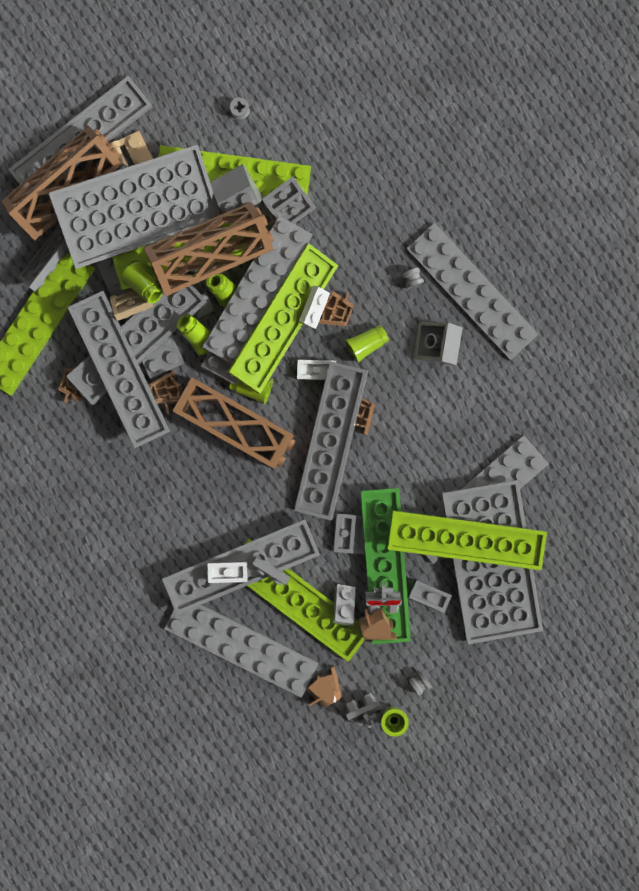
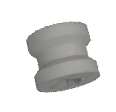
(241, 112)
(412, 278)
(420, 683)

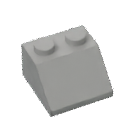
(235, 189)
(437, 342)

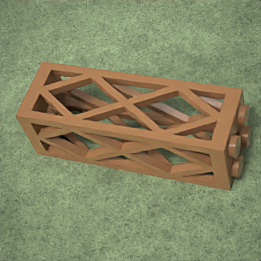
(52, 172)
(242, 219)
(188, 398)

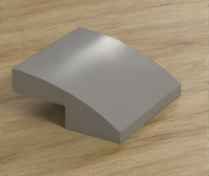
(289, 201)
(348, 534)

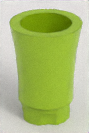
(141, 282)
(221, 288)
(194, 332)
(366, 343)
(244, 390)
(397, 727)

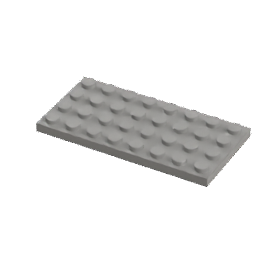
(134, 206)
(493, 597)

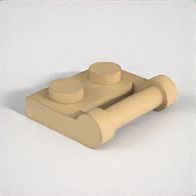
(136, 147)
(128, 304)

